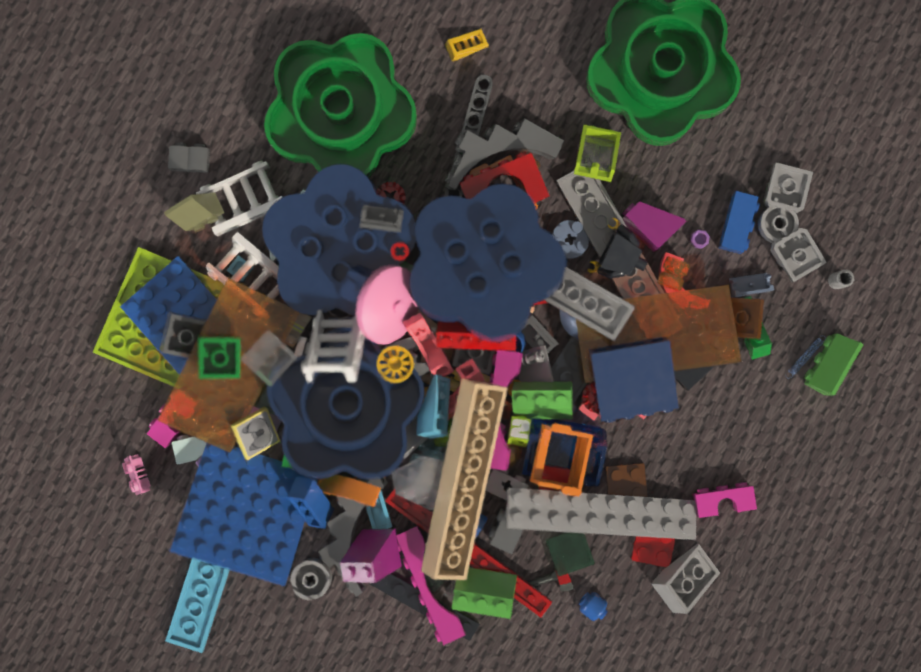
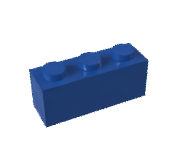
(739, 222)
(310, 502)

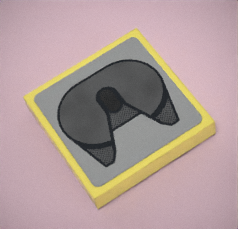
(255, 433)

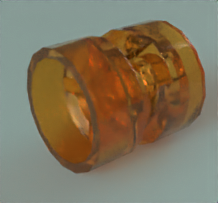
(673, 273)

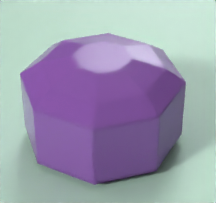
(699, 239)

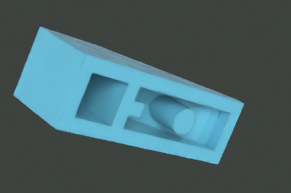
(433, 415)

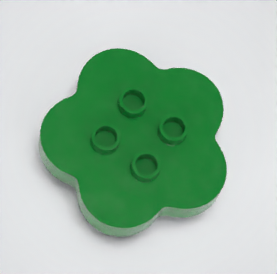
(664, 67)
(339, 104)

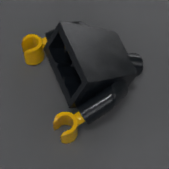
(620, 254)

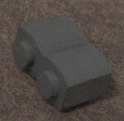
(189, 158)

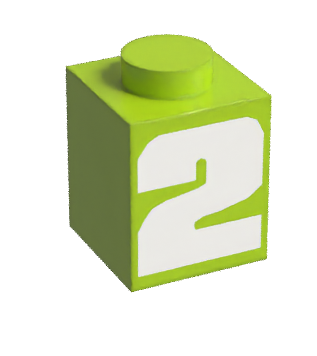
(519, 431)

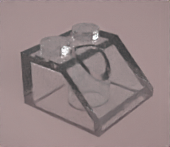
(269, 358)

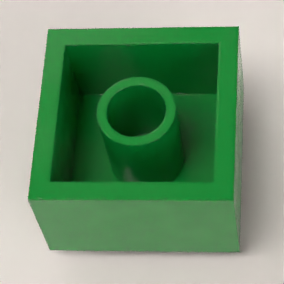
(218, 357)

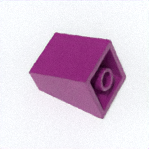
(651, 224)
(371, 556)

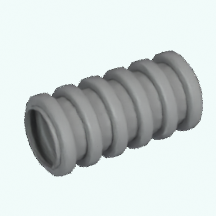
(834, 279)

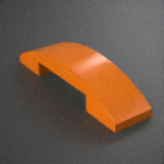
(350, 489)

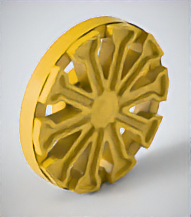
(395, 364)

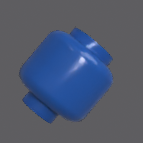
(593, 606)

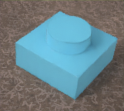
(236, 265)

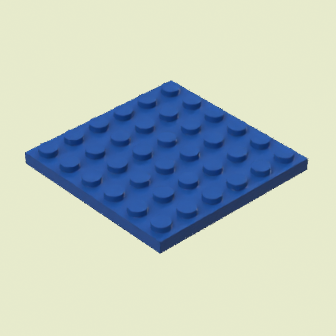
(241, 515)

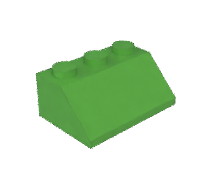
(832, 364)
(543, 400)
(485, 593)

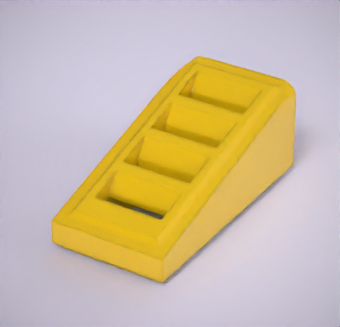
(454, 55)

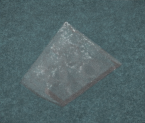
(419, 481)

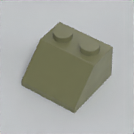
(196, 211)

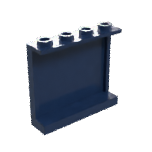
(634, 379)

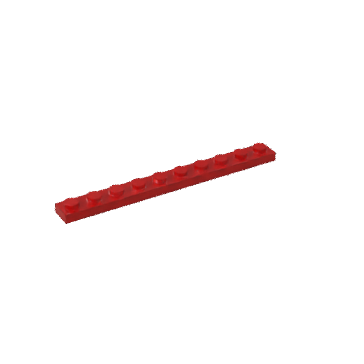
(480, 559)

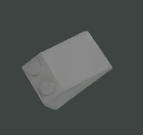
(686, 580)

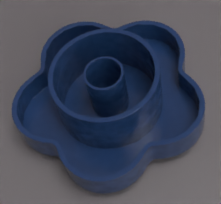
(321, 238)
(485, 261)
(345, 423)

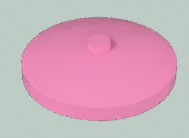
(386, 304)

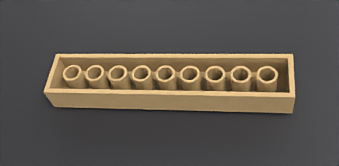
(463, 479)

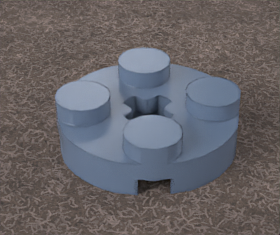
(574, 229)

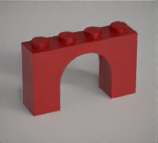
(522, 168)
(457, 336)

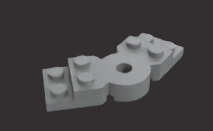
(783, 199)

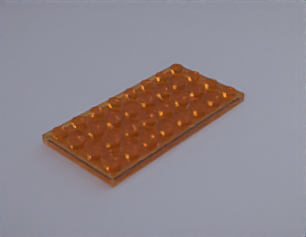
(694, 321)
(212, 405)

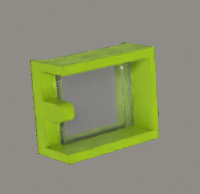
(597, 153)

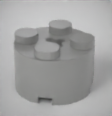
(300, 579)

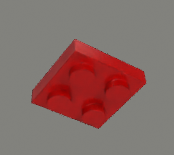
(653, 550)

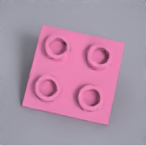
(130, 466)

